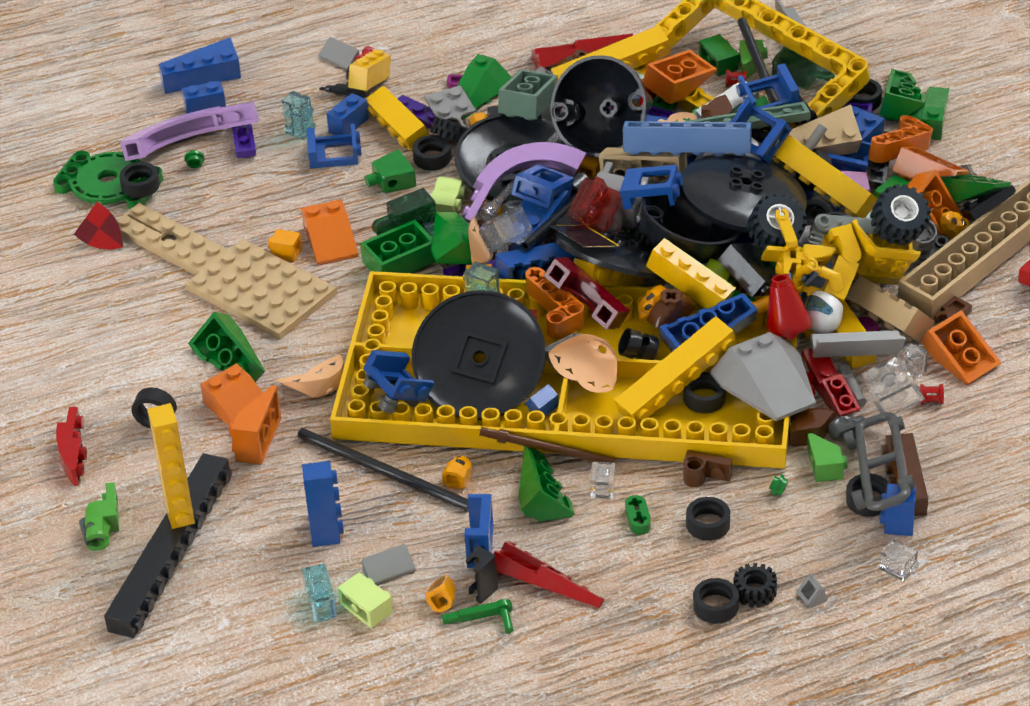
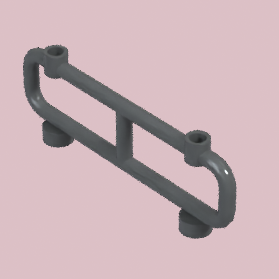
(856, 440)

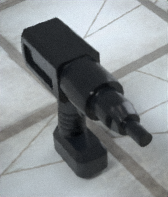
(342, 89)

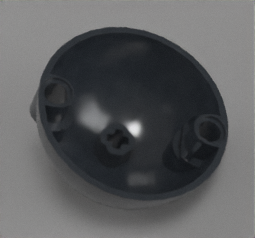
(591, 90)
(684, 228)

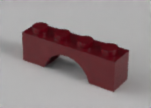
(603, 305)

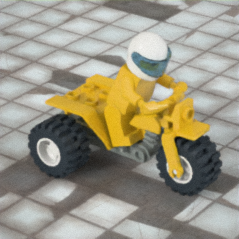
(857, 246)

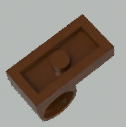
(701, 465)

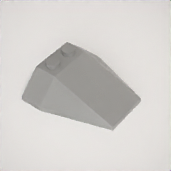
(766, 376)

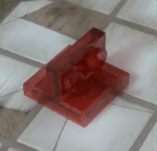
(595, 204)

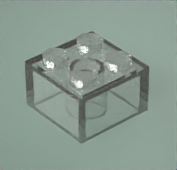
(505, 230)
(893, 385)

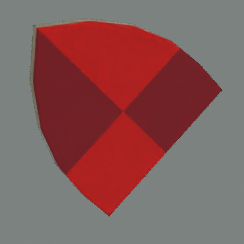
(100, 229)

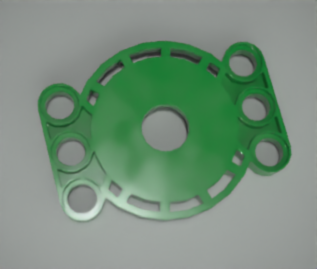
(86, 181)

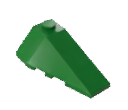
(971, 187)

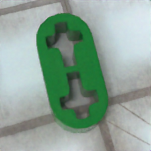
(634, 515)

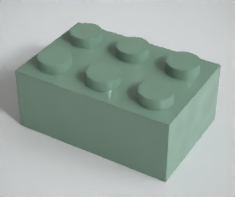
(526, 94)

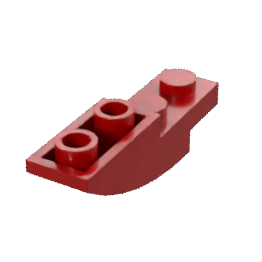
(830, 385)
(70, 445)

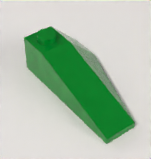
(483, 80)
(901, 96)
(934, 110)
(450, 239)
(224, 345)
(540, 491)

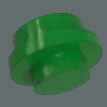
(194, 159)
(778, 485)

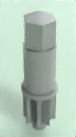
(852, 383)

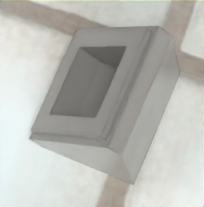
(811, 592)

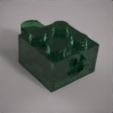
(801, 69)
(401, 210)

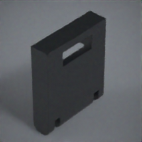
(984, 204)

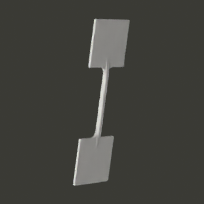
(450, 104)

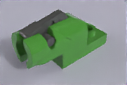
(101, 519)

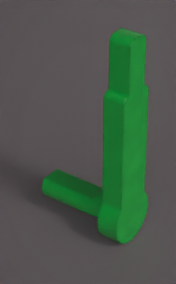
(501, 607)

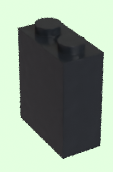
(748, 269)

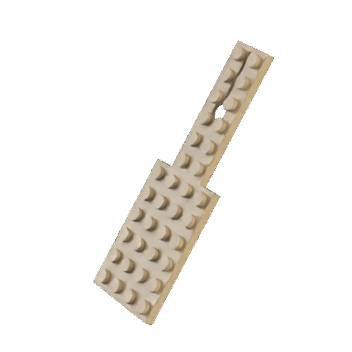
(236, 279)

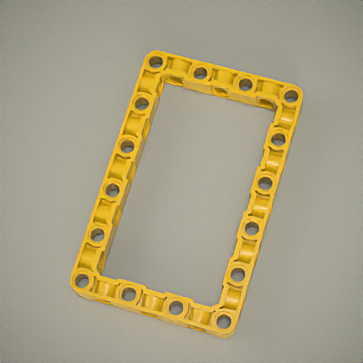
(849, 67)

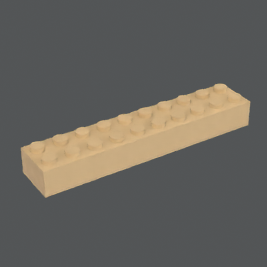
(969, 255)

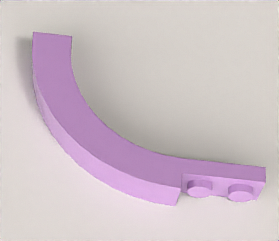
(184, 126)
(548, 154)

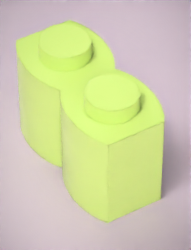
(449, 194)

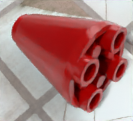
(785, 309)

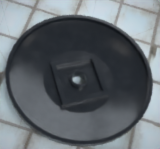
(493, 137)
(730, 186)
(627, 258)
(474, 325)

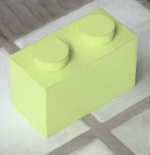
(365, 600)

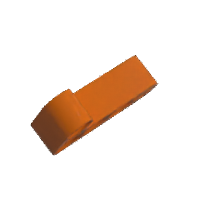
(909, 133)
(564, 309)

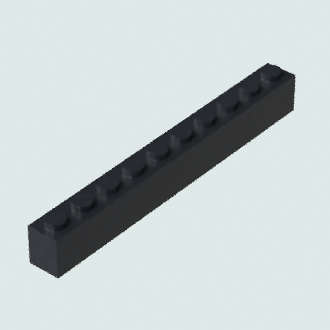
(166, 550)

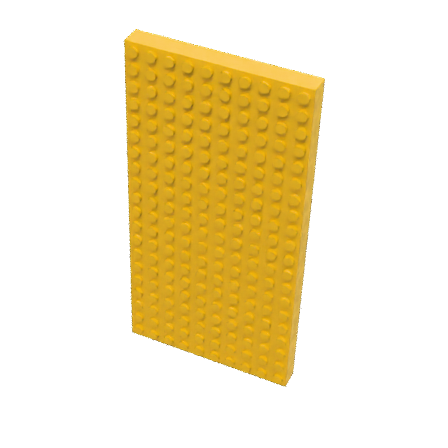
(583, 420)

